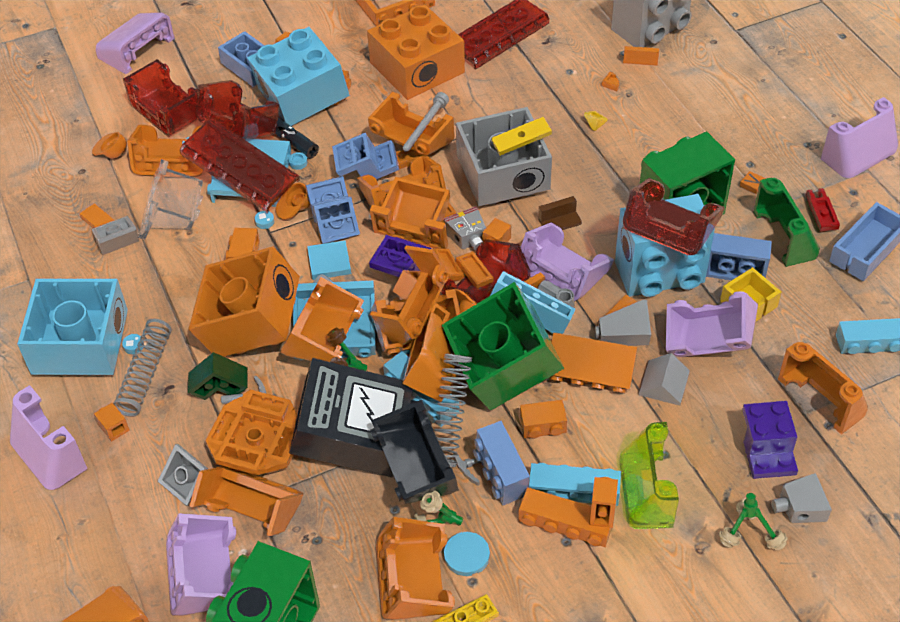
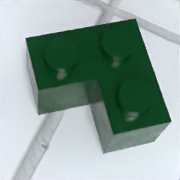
(217, 374)

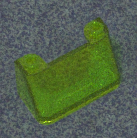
(647, 500)

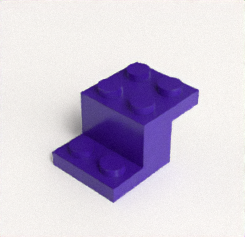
(392, 256)
(770, 439)

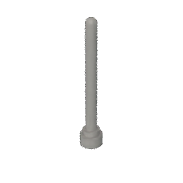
(439, 101)

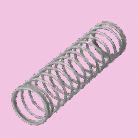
(455, 358)
(135, 403)

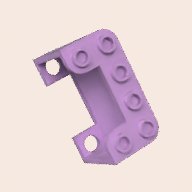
(711, 327)
(48, 461)

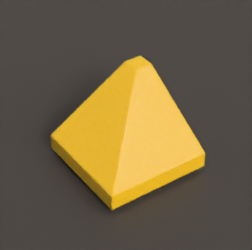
(595, 119)

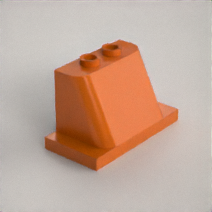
(413, 213)

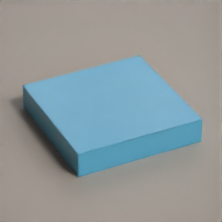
(329, 259)

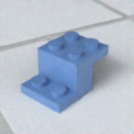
(362, 156)
(332, 209)

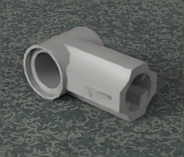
(564, 295)

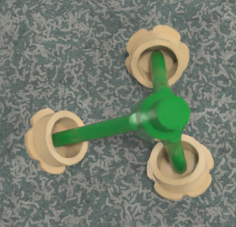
(433, 503)
(749, 509)

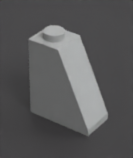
(626, 326)

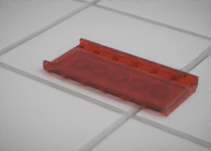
(502, 31)
(238, 164)

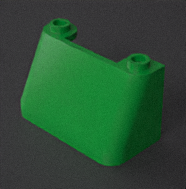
(777, 205)

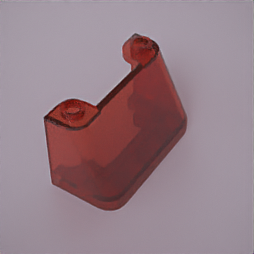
(666, 222)
(496, 257)

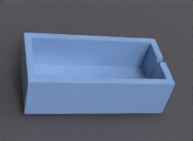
(868, 242)

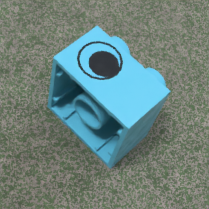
(299, 75)
(652, 267)
(73, 327)

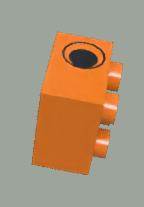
(416, 51)
(245, 302)

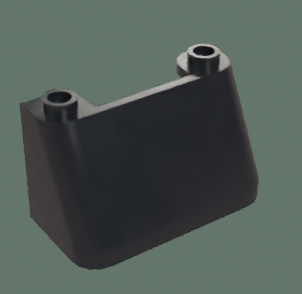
(413, 453)

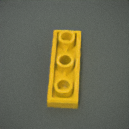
(521, 136)
(476, 611)

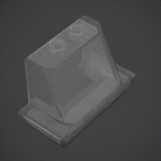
(171, 201)

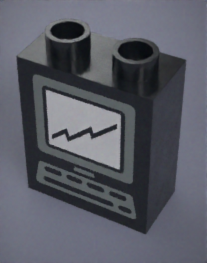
(338, 413)

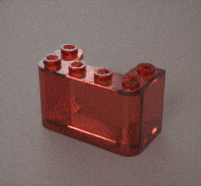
(160, 99)
(223, 103)

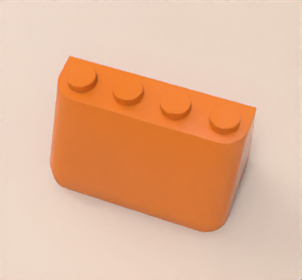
(427, 360)
(594, 362)

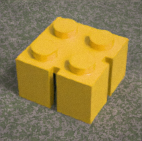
(757, 287)

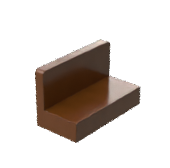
(560, 213)

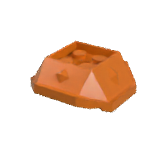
(250, 417)

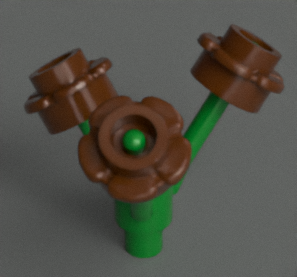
(336, 337)

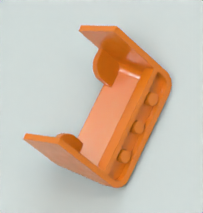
(420, 301)
(247, 495)

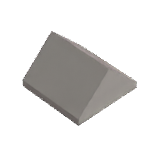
(115, 235)
(665, 379)
(181, 474)

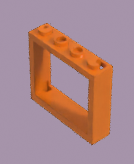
(390, 11)

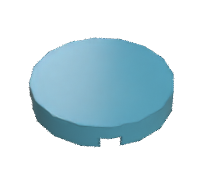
(466, 553)

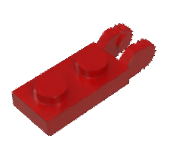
(822, 210)

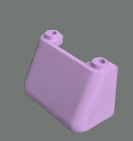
(120, 45)
(859, 148)
(559, 264)
(198, 561)

